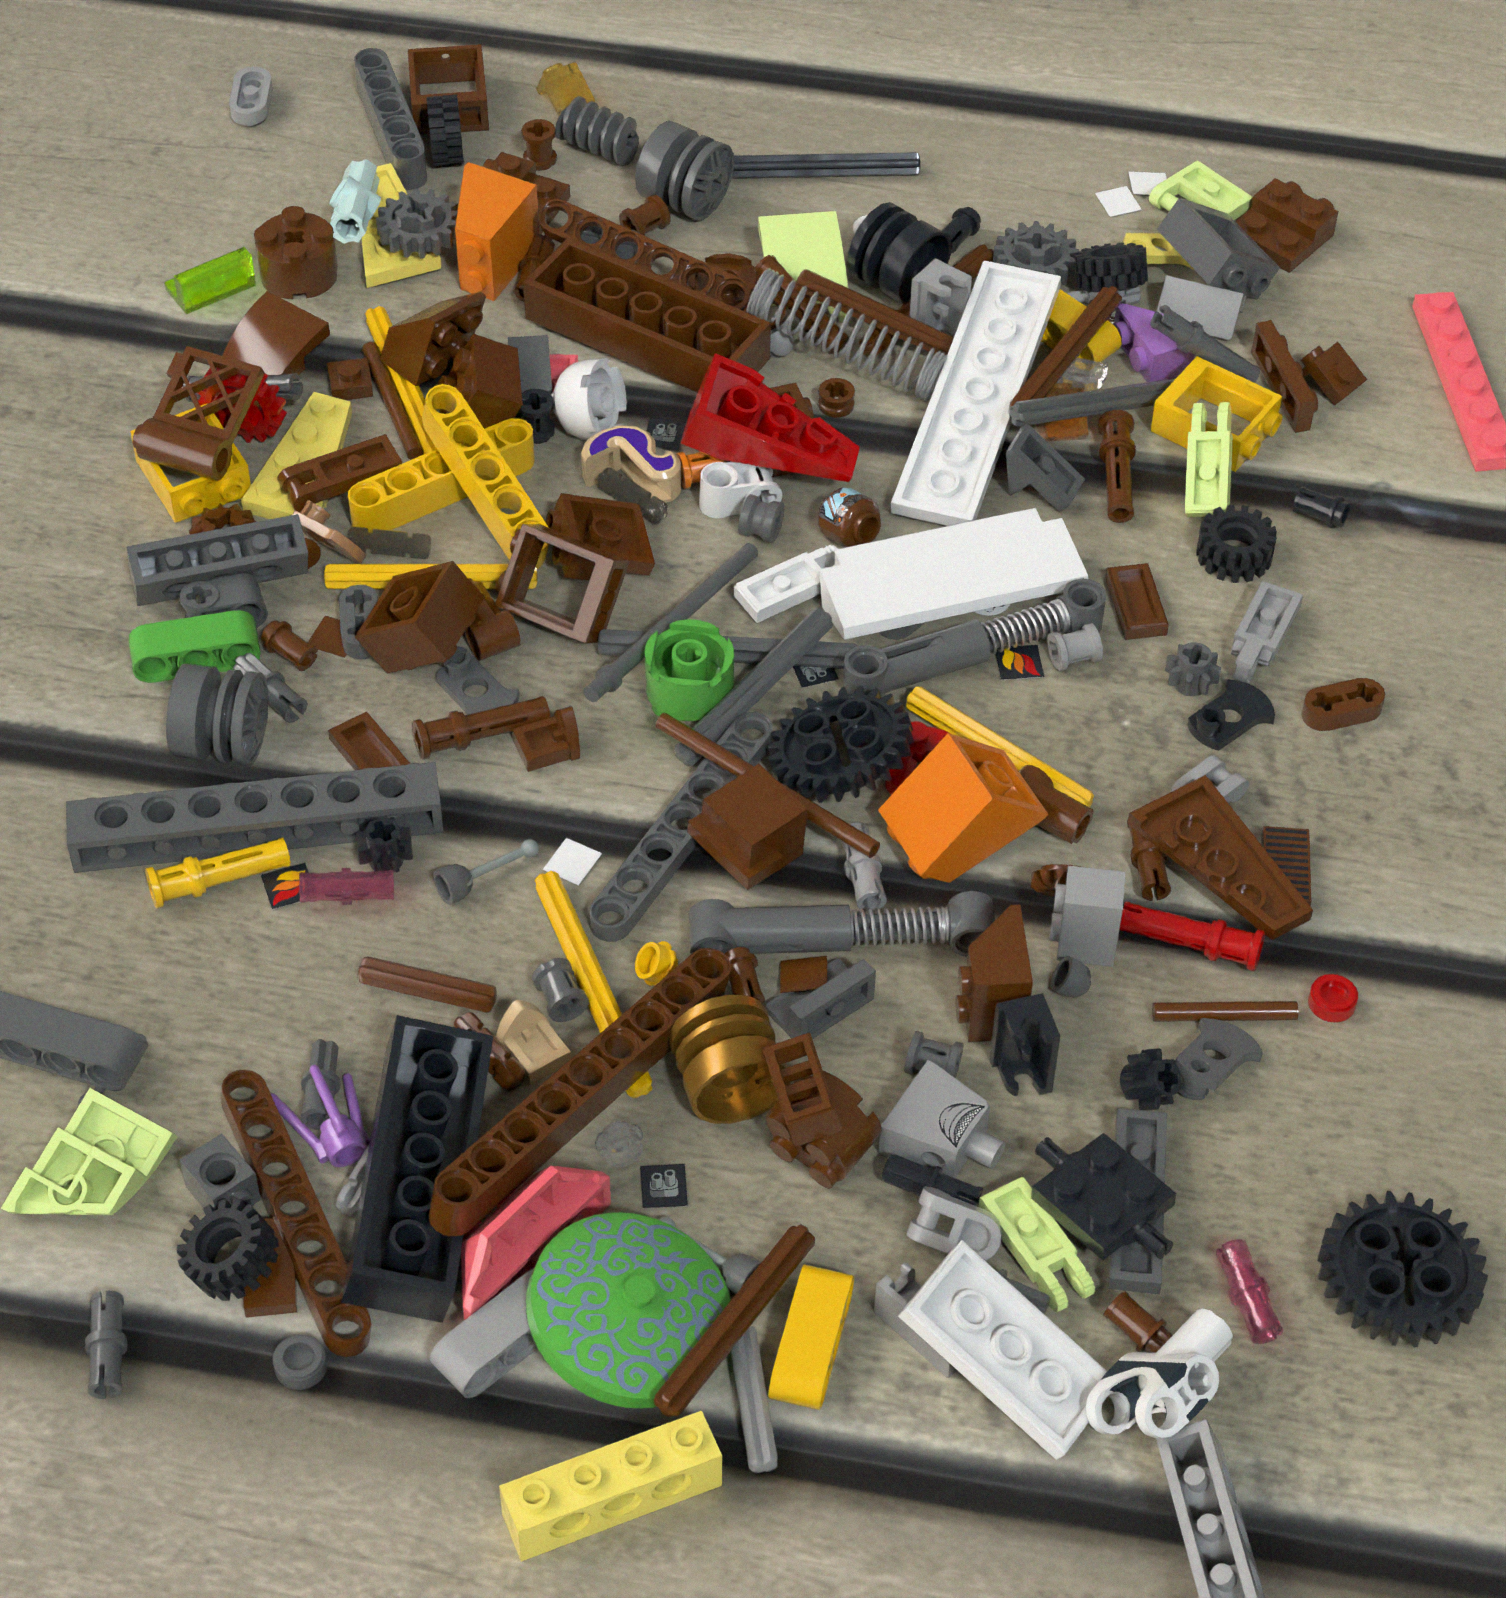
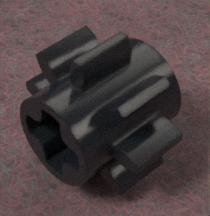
(384, 845)
(1150, 1079)

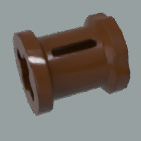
(538, 138)
(646, 216)

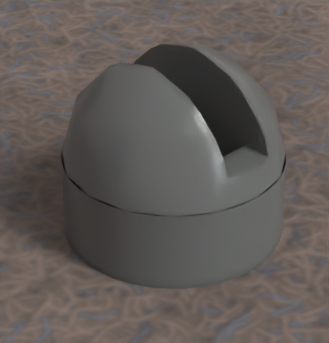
(1071, 978)

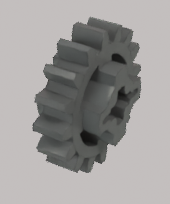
(417, 223)
(1037, 250)

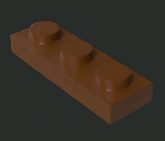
(1284, 376)

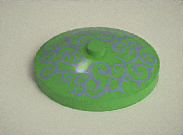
(621, 1305)

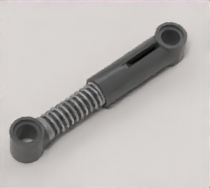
(971, 642)
(835, 927)

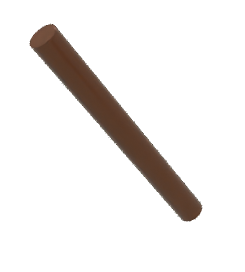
(392, 401)

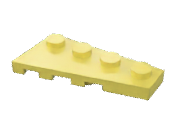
(380, 263)
(315, 432)

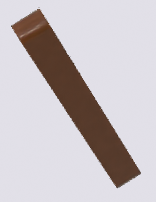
(572, 1096)

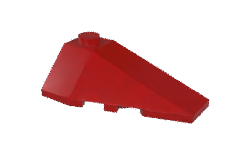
(753, 425)

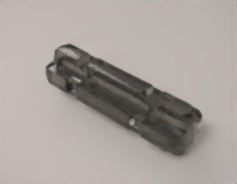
(628, 491)
(391, 542)

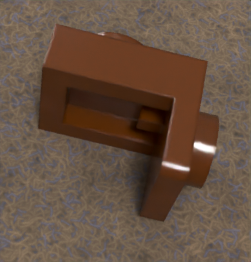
(1333, 371)

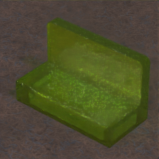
(212, 280)

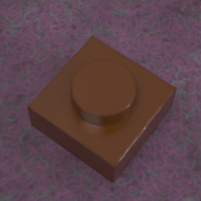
(350, 379)

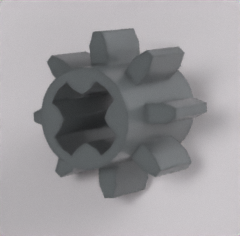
(1193, 669)

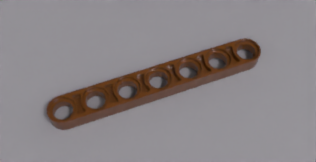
(647, 253)
(294, 1230)

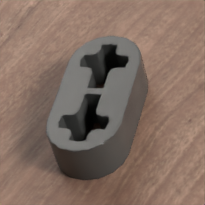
(352, 622)

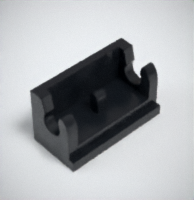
(1025, 1043)

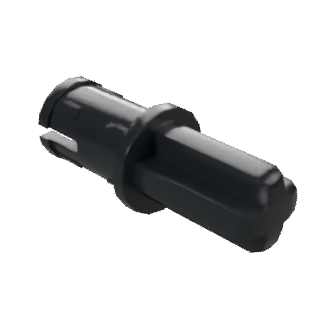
(914, 1176)

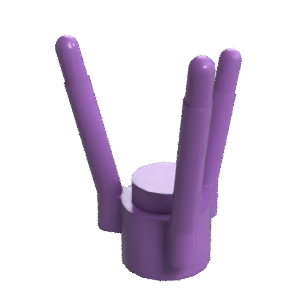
(340, 1138)

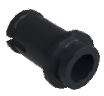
(964, 223)
(1322, 507)

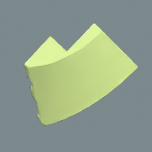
(806, 242)
(92, 1163)

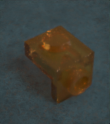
(1069, 428)

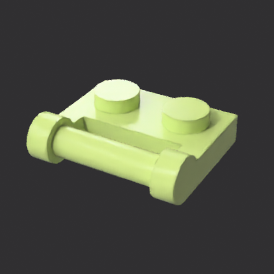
(1204, 187)

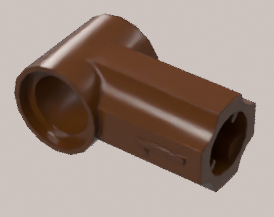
(492, 630)
(1066, 815)

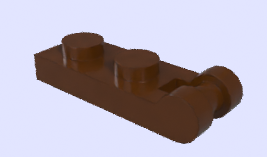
(337, 471)

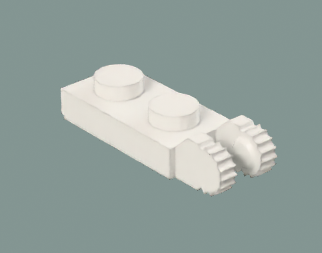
(784, 584)

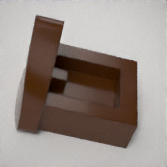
(548, 740)

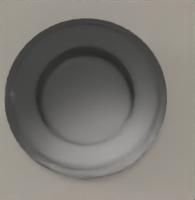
(299, 1362)

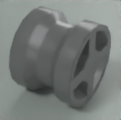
(761, 518)

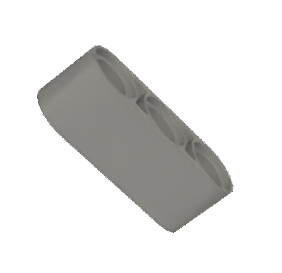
(487, 1342)

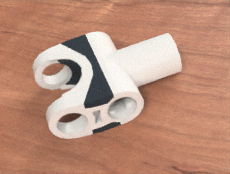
(1171, 1381)

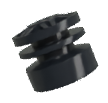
(893, 249)

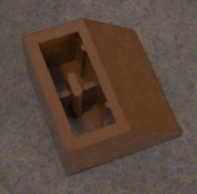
(429, 340)
(487, 379)

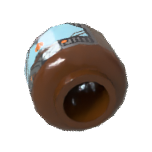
(849, 517)

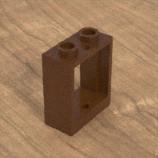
(463, 64)
(598, 598)

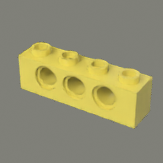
(611, 1485)

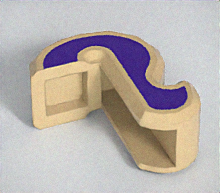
(635, 454)

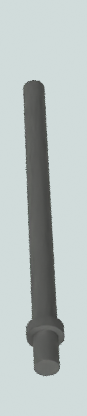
(610, 677)

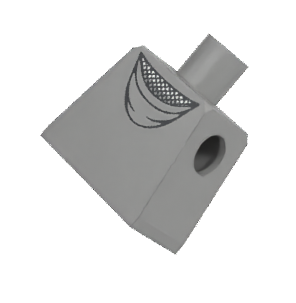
(940, 1124)

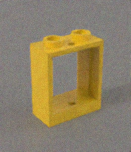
(1217, 385)
(191, 497)

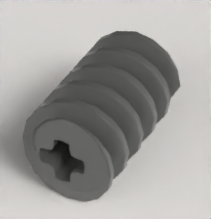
(598, 131)

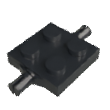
(1103, 1196)

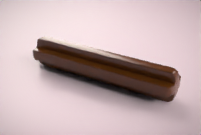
(427, 984)

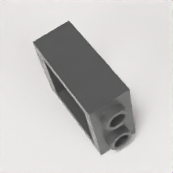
(1218, 248)

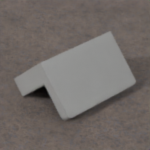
(1208, 305)

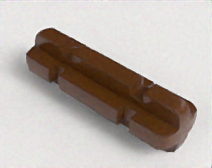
(508, 1071)

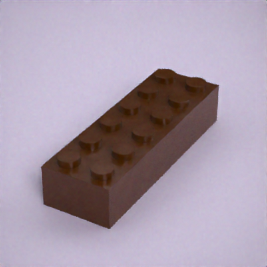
(641, 315)

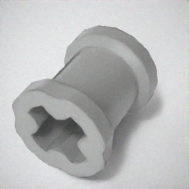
(1075, 647)

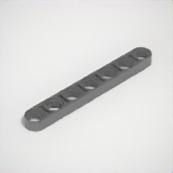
(665, 836)

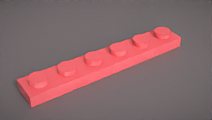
(1463, 379)

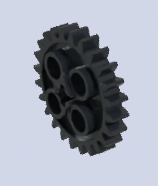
(874, 733)
(1356, 1270)

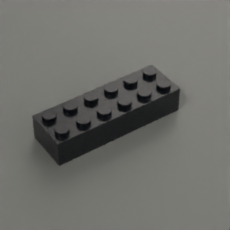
(421, 1124)

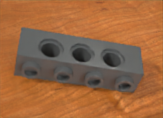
(262, 548)

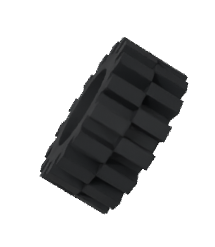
(445, 130)
(1111, 266)
(1231, 559)
(212, 1234)

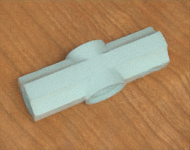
(355, 201)

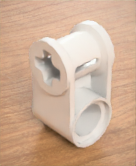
(728, 484)

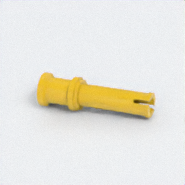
(196, 876)

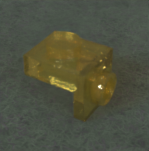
(564, 85)

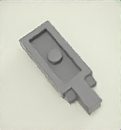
(1263, 628)

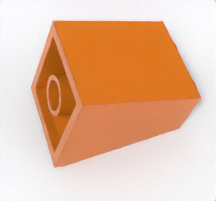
(493, 228)
(960, 808)

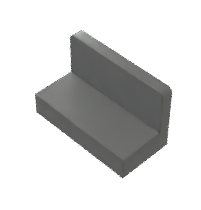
(827, 1005)

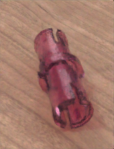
(346, 886)
(1249, 1291)

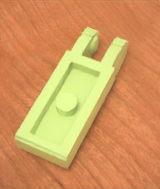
(1208, 462)
(1037, 1242)

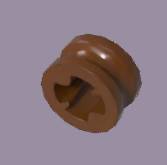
(836, 388)

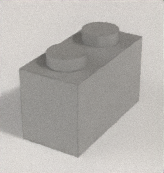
(1088, 915)

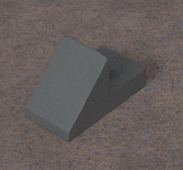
(1038, 463)

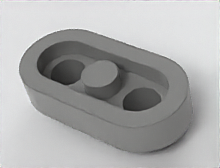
(250, 96)

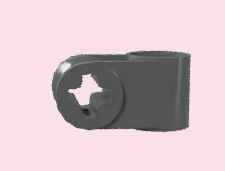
(224, 595)

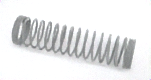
(766, 291)

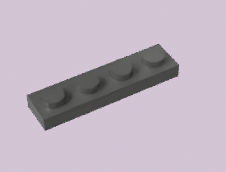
(1144, 1138)

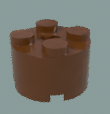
(296, 254)
(833, 1155)

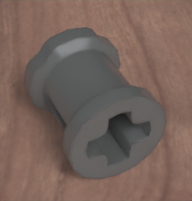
(560, 990)
(942, 1054)

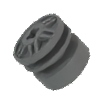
(685, 170)
(217, 714)

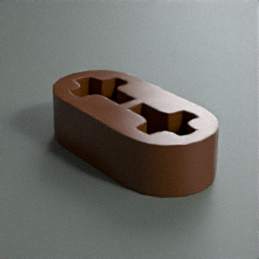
(1342, 704)

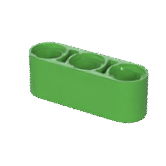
(206, 640)

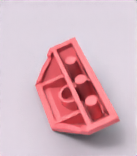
(523, 1225)

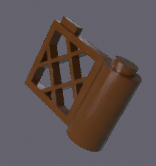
(182, 440)

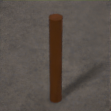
(1225, 1011)

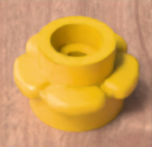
(655, 962)

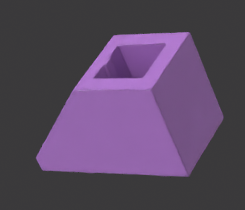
(1147, 348)

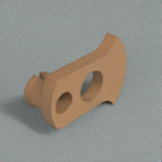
(312, 520)

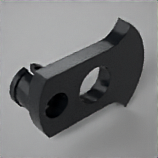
(1209, 723)

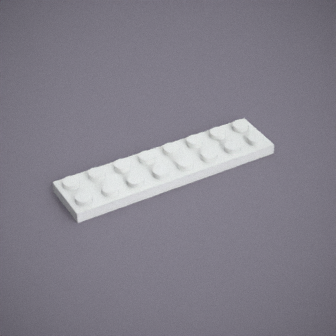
(973, 394)

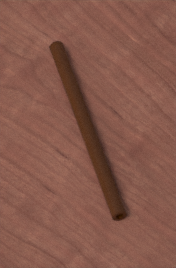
(738, 766)

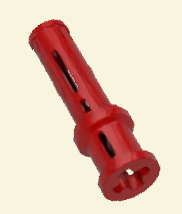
(1213, 939)

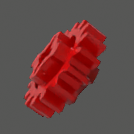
(264, 413)

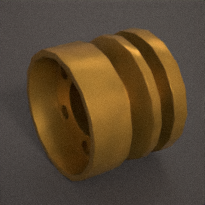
(723, 1058)

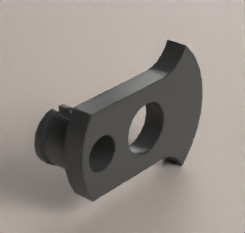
(464, 671)
(1204, 1073)

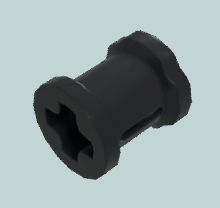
(541, 415)

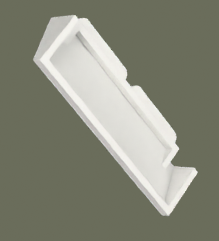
(948, 572)

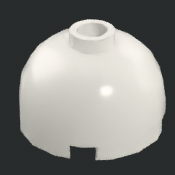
(589, 397)

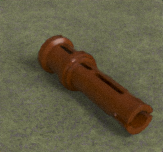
(1119, 500)
(461, 729)

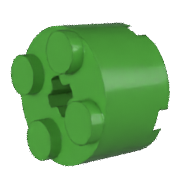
(688, 669)

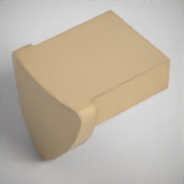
(532, 1041)

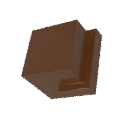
(751, 826)

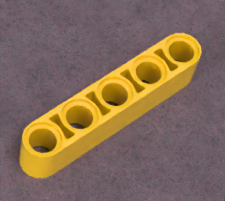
(477, 460)
(428, 483)

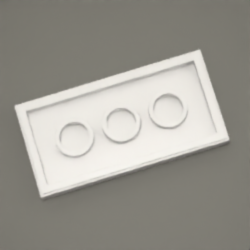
(1005, 1348)

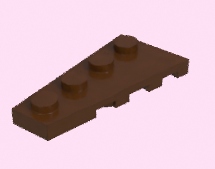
(1220, 851)

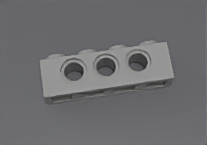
(1209, 1514)

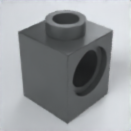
(217, 1163)

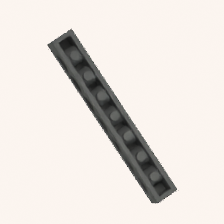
(236, 816)

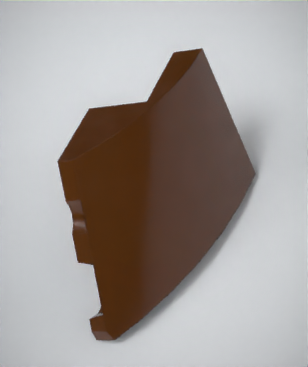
(276, 336)

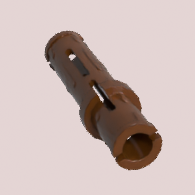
(771, 262)

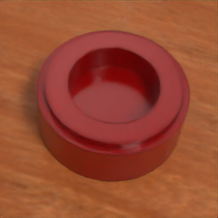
(1333, 998)

